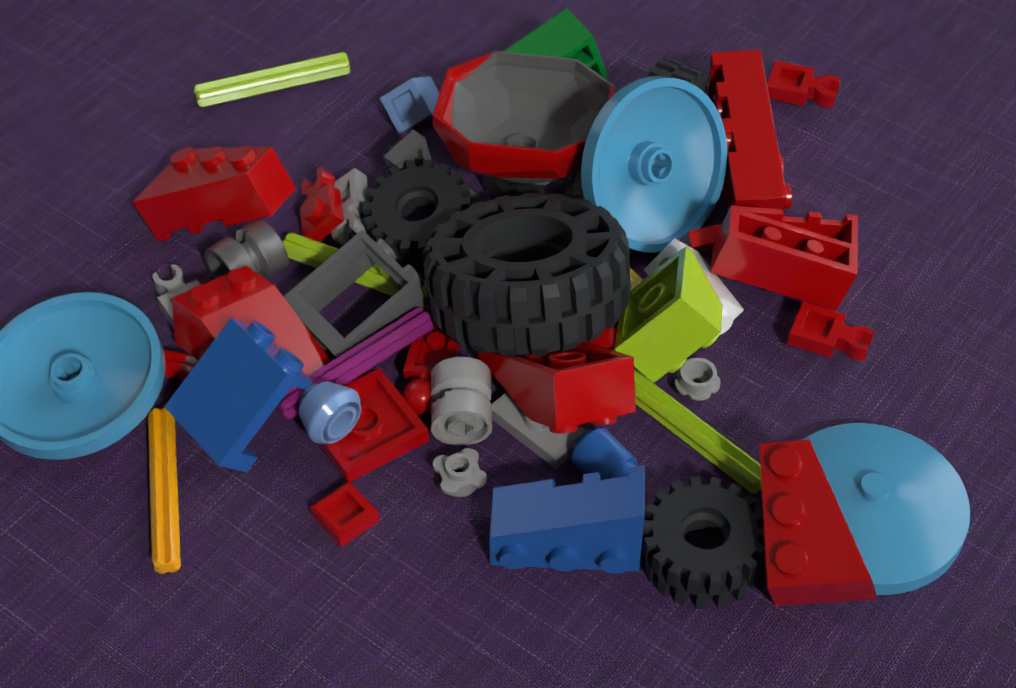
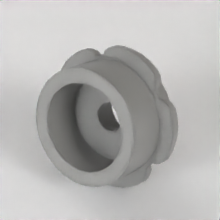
(699, 371)

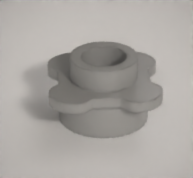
(460, 483)

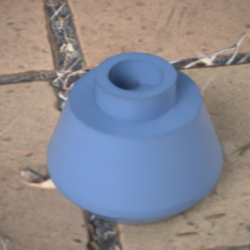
(329, 411)

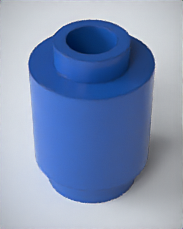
(601, 453)

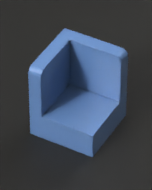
(411, 103)

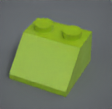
(669, 317)

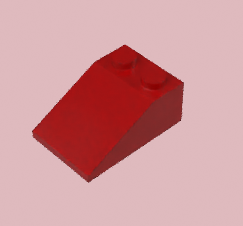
(246, 297)
(568, 385)

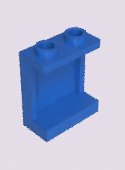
(235, 391)

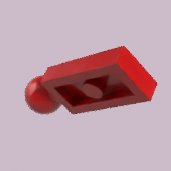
(419, 363)

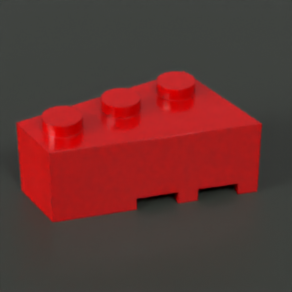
(788, 255)

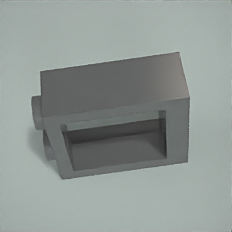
(338, 274)

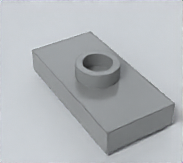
(550, 446)

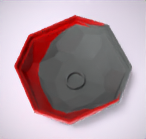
(519, 115)

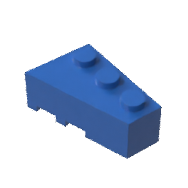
(570, 525)

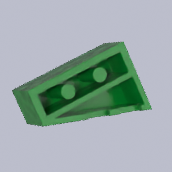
(564, 38)

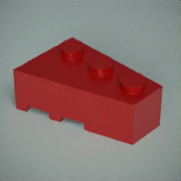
(214, 186)
(805, 532)

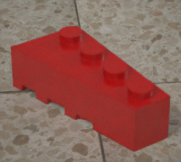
(753, 161)

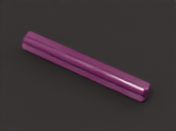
(363, 357)

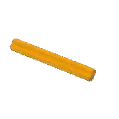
(163, 491)

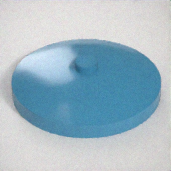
(656, 160)
(77, 375)
(897, 500)

